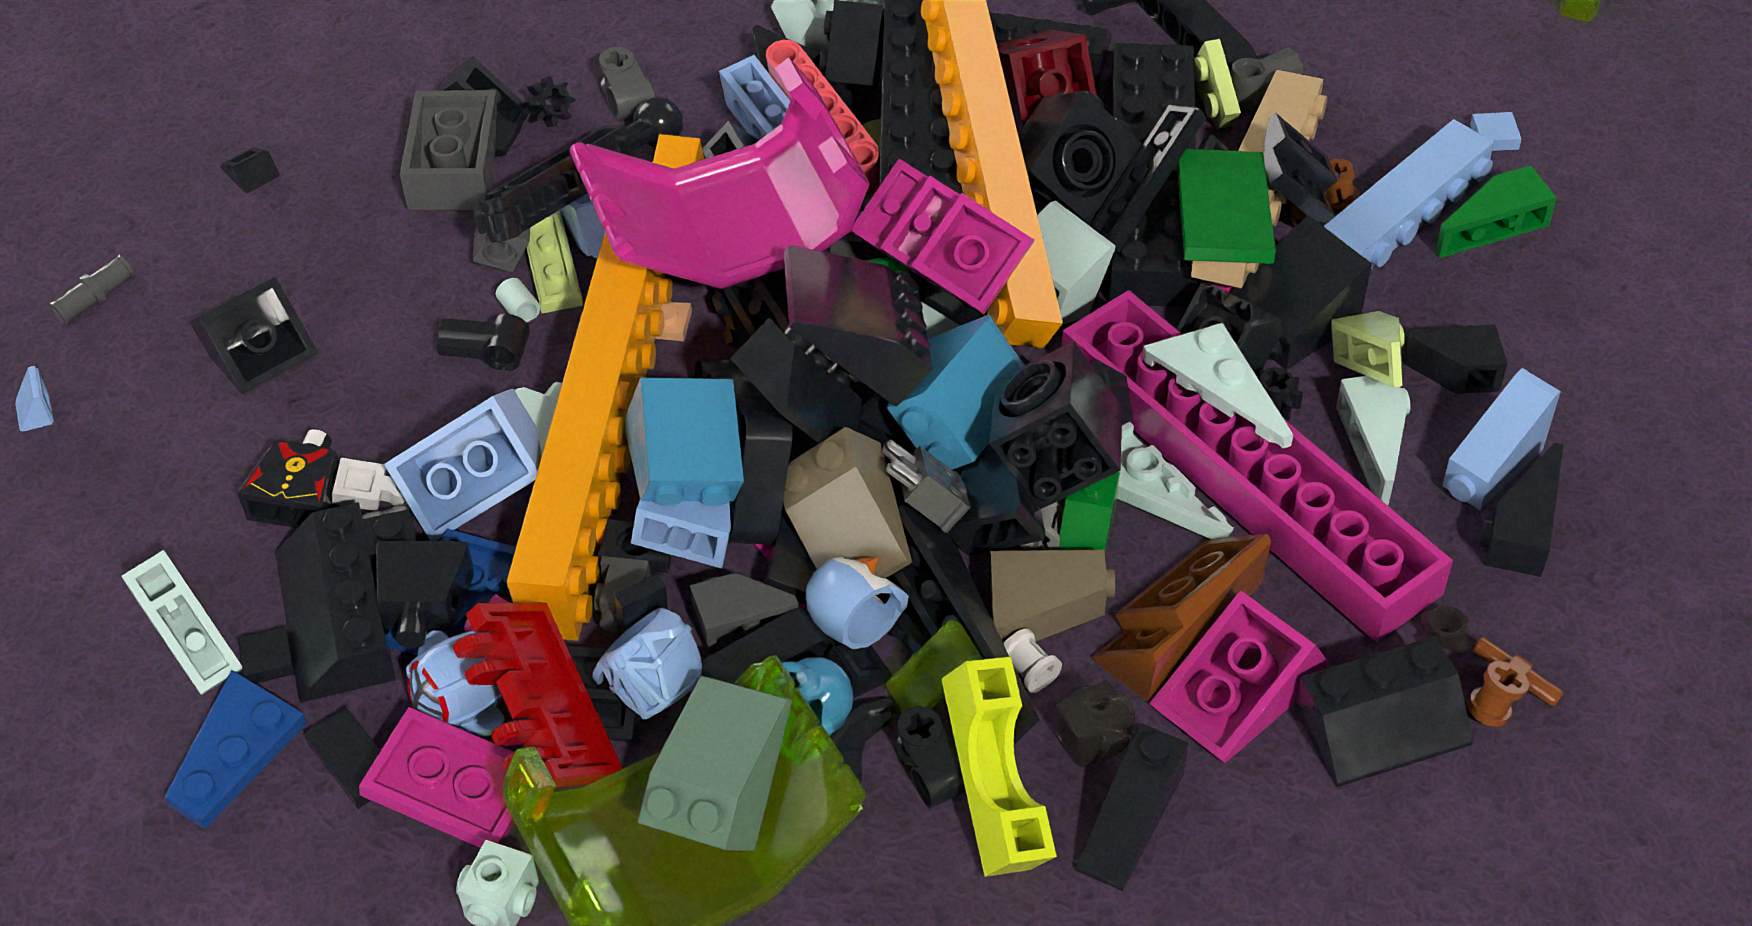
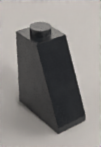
(999, 509)

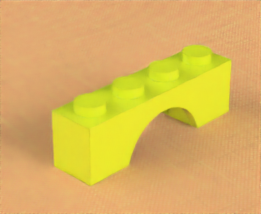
(983, 712)

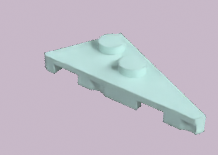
(1219, 373)
(1163, 490)

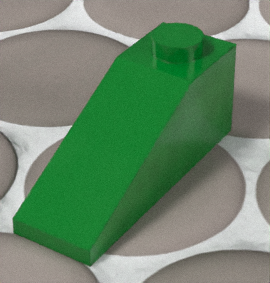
(1499, 210)

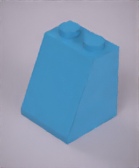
(954, 403)
(685, 440)

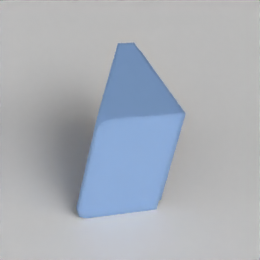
(33, 402)

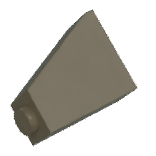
(1047, 590)

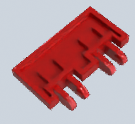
(538, 683)

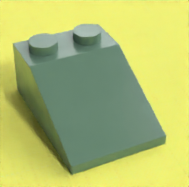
(717, 766)

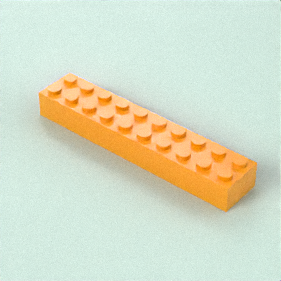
(588, 441)

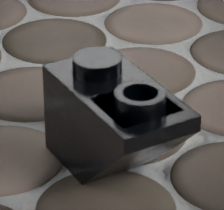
(1458, 357)

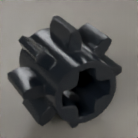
(560, 99)
(1281, 389)

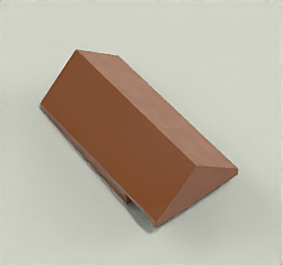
(1179, 609)

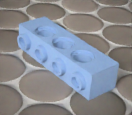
(753, 96)

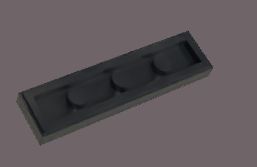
(1147, 173)

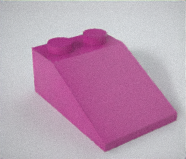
(1238, 678)

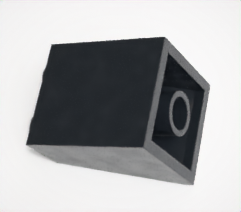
(1307, 287)

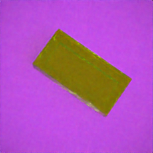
(920, 677)

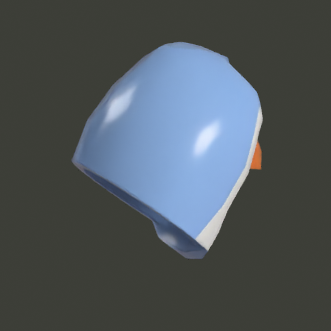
(845, 601)

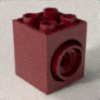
(1044, 67)

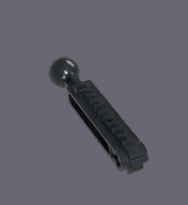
(556, 181)

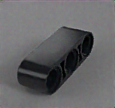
(788, 637)

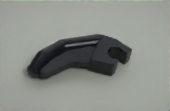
(860, 726)

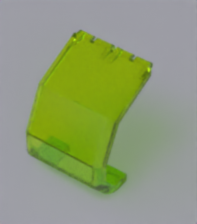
(630, 874)

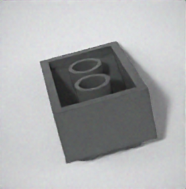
(449, 149)

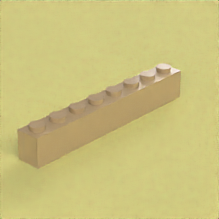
(1300, 104)

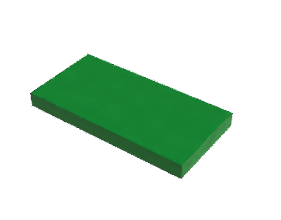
(1225, 207)

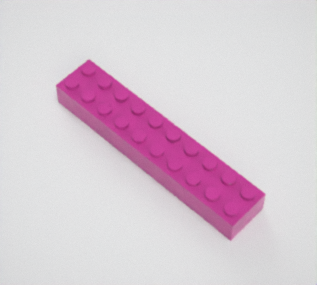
(1308, 505)

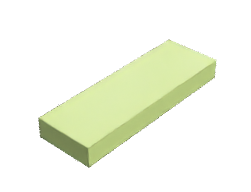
(553, 265)

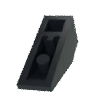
(1524, 519)
(1133, 806)

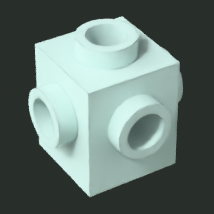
(497, 886)

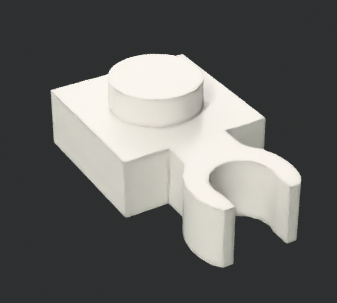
(364, 484)

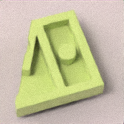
(1215, 85)

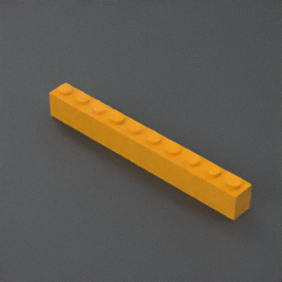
(991, 158)

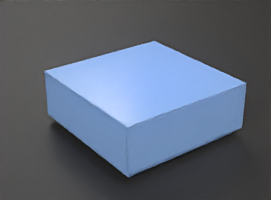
(1498, 128)

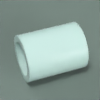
(517, 299)

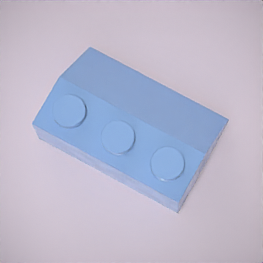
(469, 464)

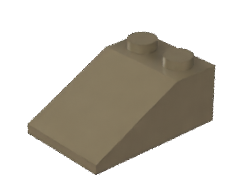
(846, 503)

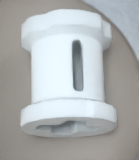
(1031, 661)

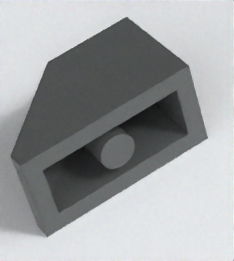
(735, 607)

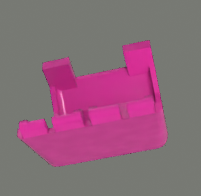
(735, 210)

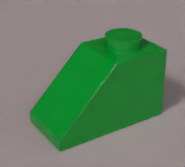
(1090, 516)

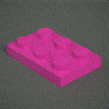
(442, 779)

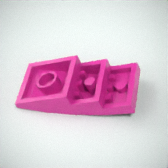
(942, 236)

